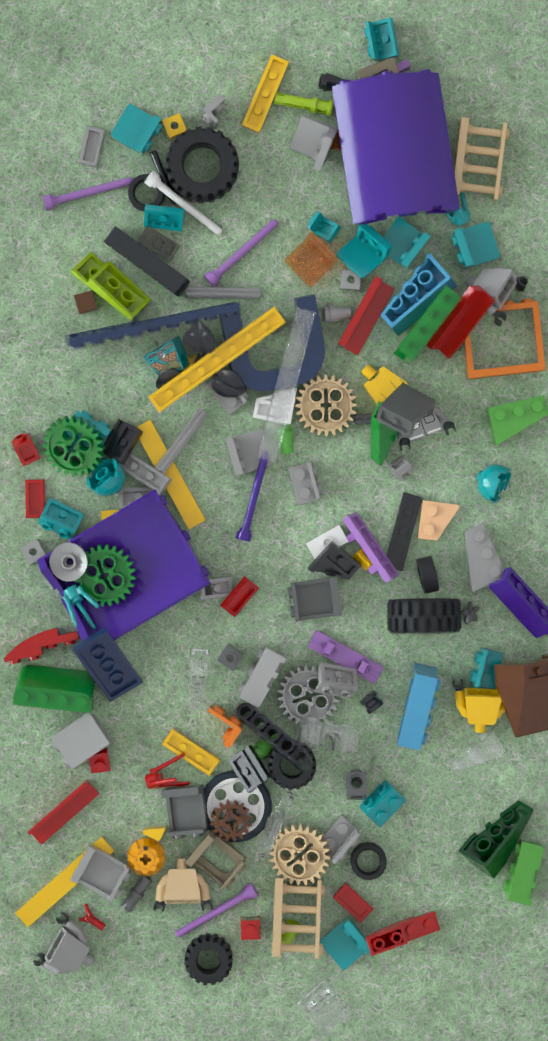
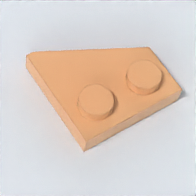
(435, 518)

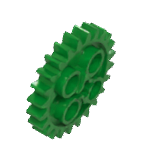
(58, 436)
(121, 568)

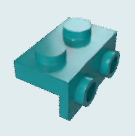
(381, 39)
(382, 803)

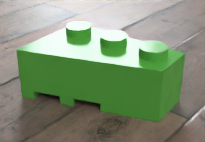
(515, 416)
(523, 872)

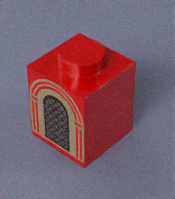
(250, 928)

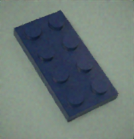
(107, 664)

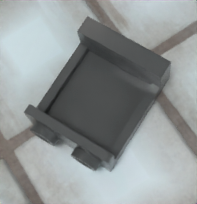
(405, 409)
(315, 599)
(186, 811)

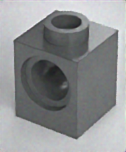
(230, 657)
(356, 793)

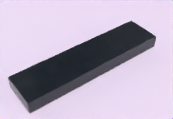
(403, 530)

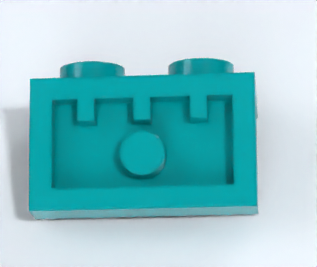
(163, 217)
(60, 519)

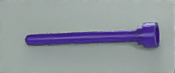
(245, 532)

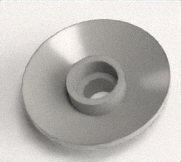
(59, 562)

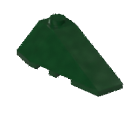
(495, 844)

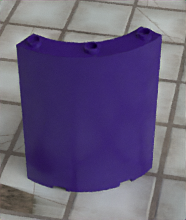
(395, 146)
(163, 563)

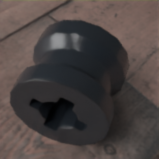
(371, 702)

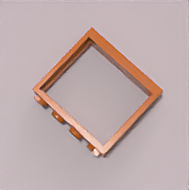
(510, 370)

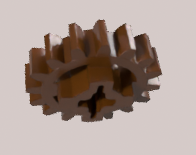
(240, 818)

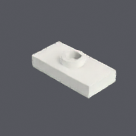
(318, 544)

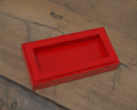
(34, 497)
(239, 596)
(353, 902)

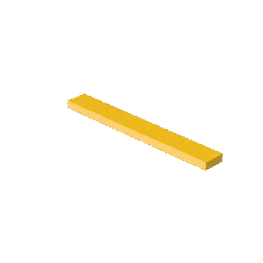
(217, 359)

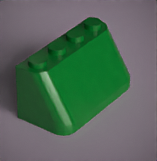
(55, 689)

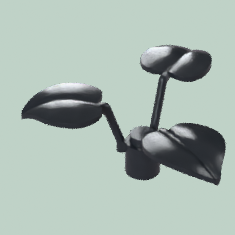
(200, 340)

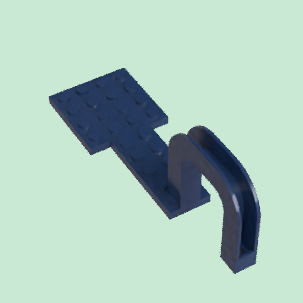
(230, 324)

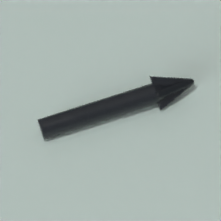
(160, 170)

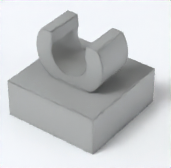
(400, 467)

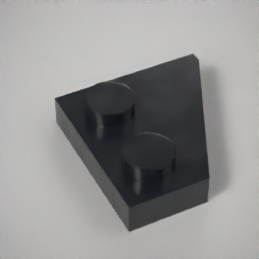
(335, 562)

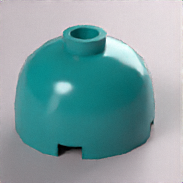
(106, 478)
(492, 481)

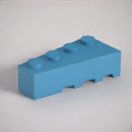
(417, 295)
(418, 707)

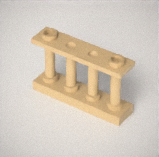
(464, 148)
(280, 927)

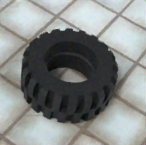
(202, 139)
(424, 615)

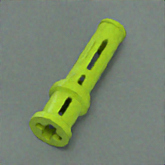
(313, 105)

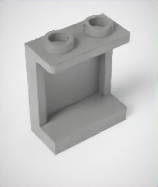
(81, 740)
(101, 872)

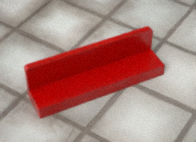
(366, 316)
(461, 321)
(63, 812)

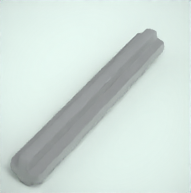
(220, 292)
(181, 440)

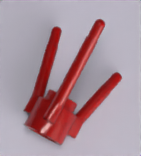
(156, 779)

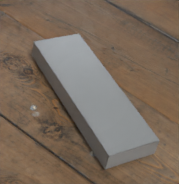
(146, 474)

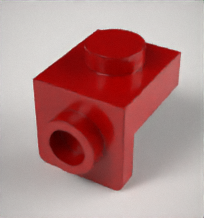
(100, 762)

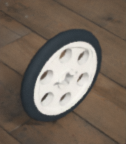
(226, 781)

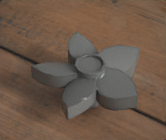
(470, 613)

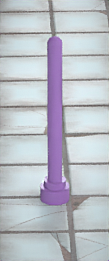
(51, 201)
(214, 276)
(247, 893)

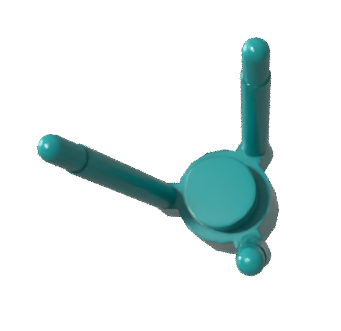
(460, 216)
(74, 595)

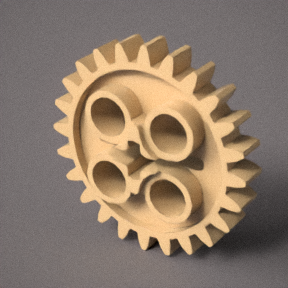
(343, 405)
(311, 866)

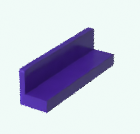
(522, 602)

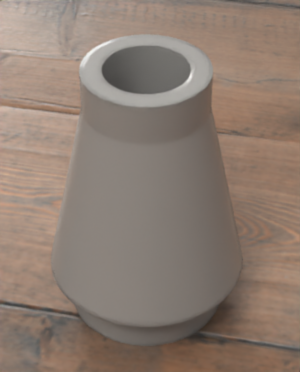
(335, 313)

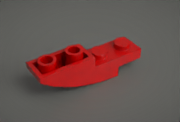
(33, 646)
(402, 932)

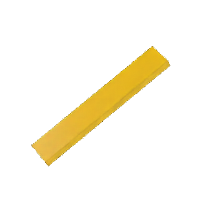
(177, 488)
(55, 889)

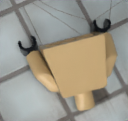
(182, 887)

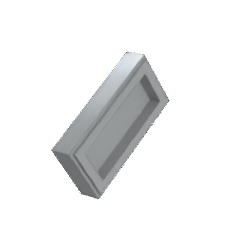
(92, 146)

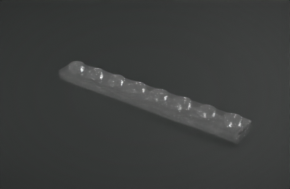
(286, 384)

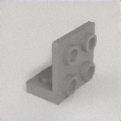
(314, 140)
(244, 451)
(340, 837)

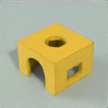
(173, 133)

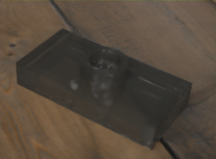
(158, 243)

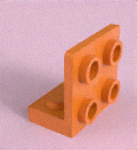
(231, 733)

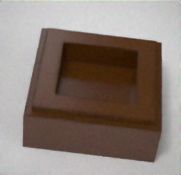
(85, 302)

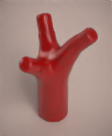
(90, 918)

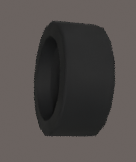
(131, 193)
(427, 574)
(368, 875)

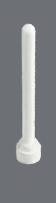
(154, 181)

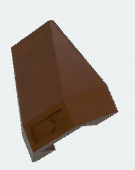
(524, 694)

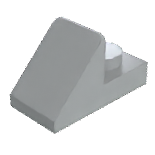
(217, 589)

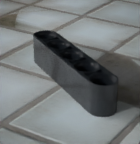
(146, 261)
(280, 742)

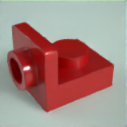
(25, 449)

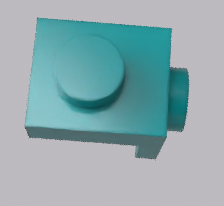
(323, 227)

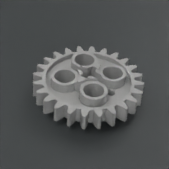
(302, 679)

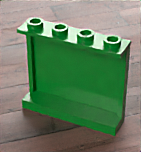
(427, 325)

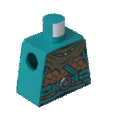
(168, 356)

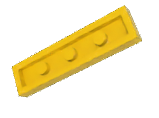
(265, 93)

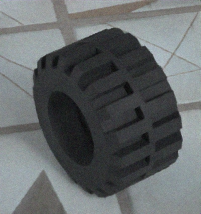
(287, 781)
(204, 975)

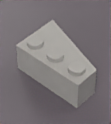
(482, 559)
(261, 676)

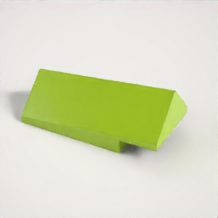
(111, 285)

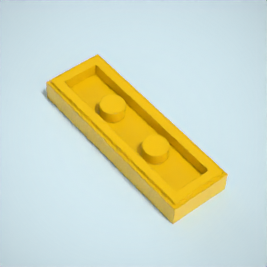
(193, 753)

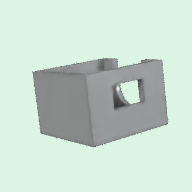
(345, 285)
(34, 544)

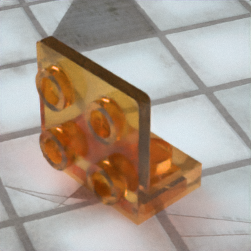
(311, 259)

